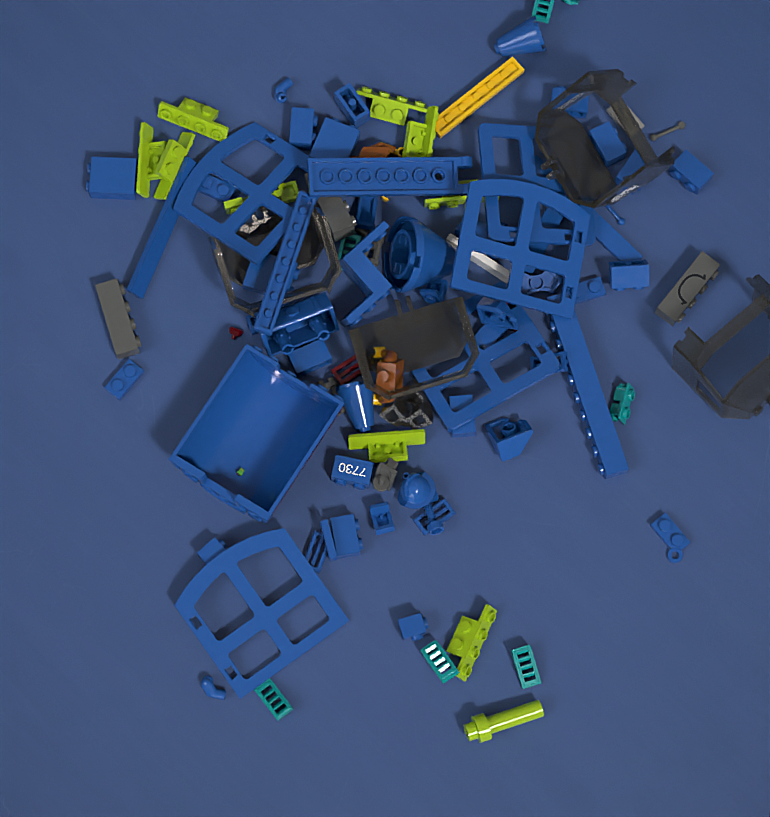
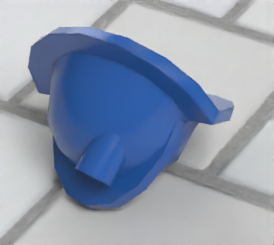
(416, 490)

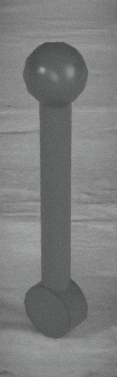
(681, 126)

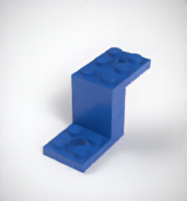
(365, 275)

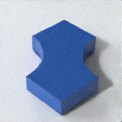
(541, 282)

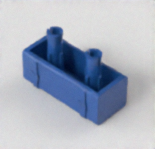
(301, 324)

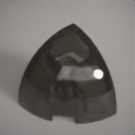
(409, 410)

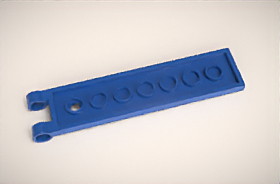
(386, 176)

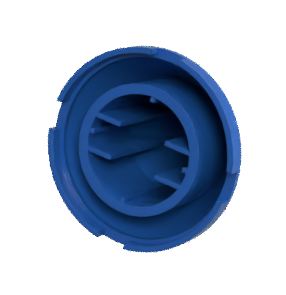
(416, 255)

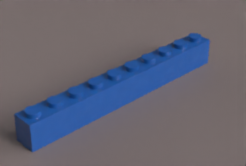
(588, 394)

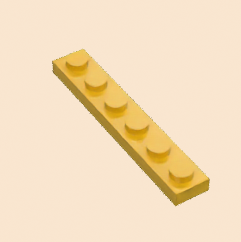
(478, 96)

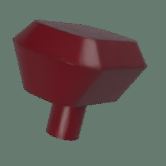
(235, 331)

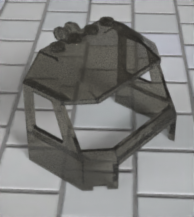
(575, 158)
(234, 266)
(419, 338)
(753, 389)

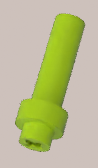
(483, 727)

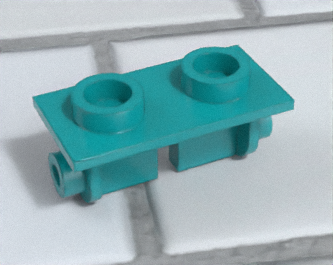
(625, 395)

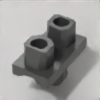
(385, 475)

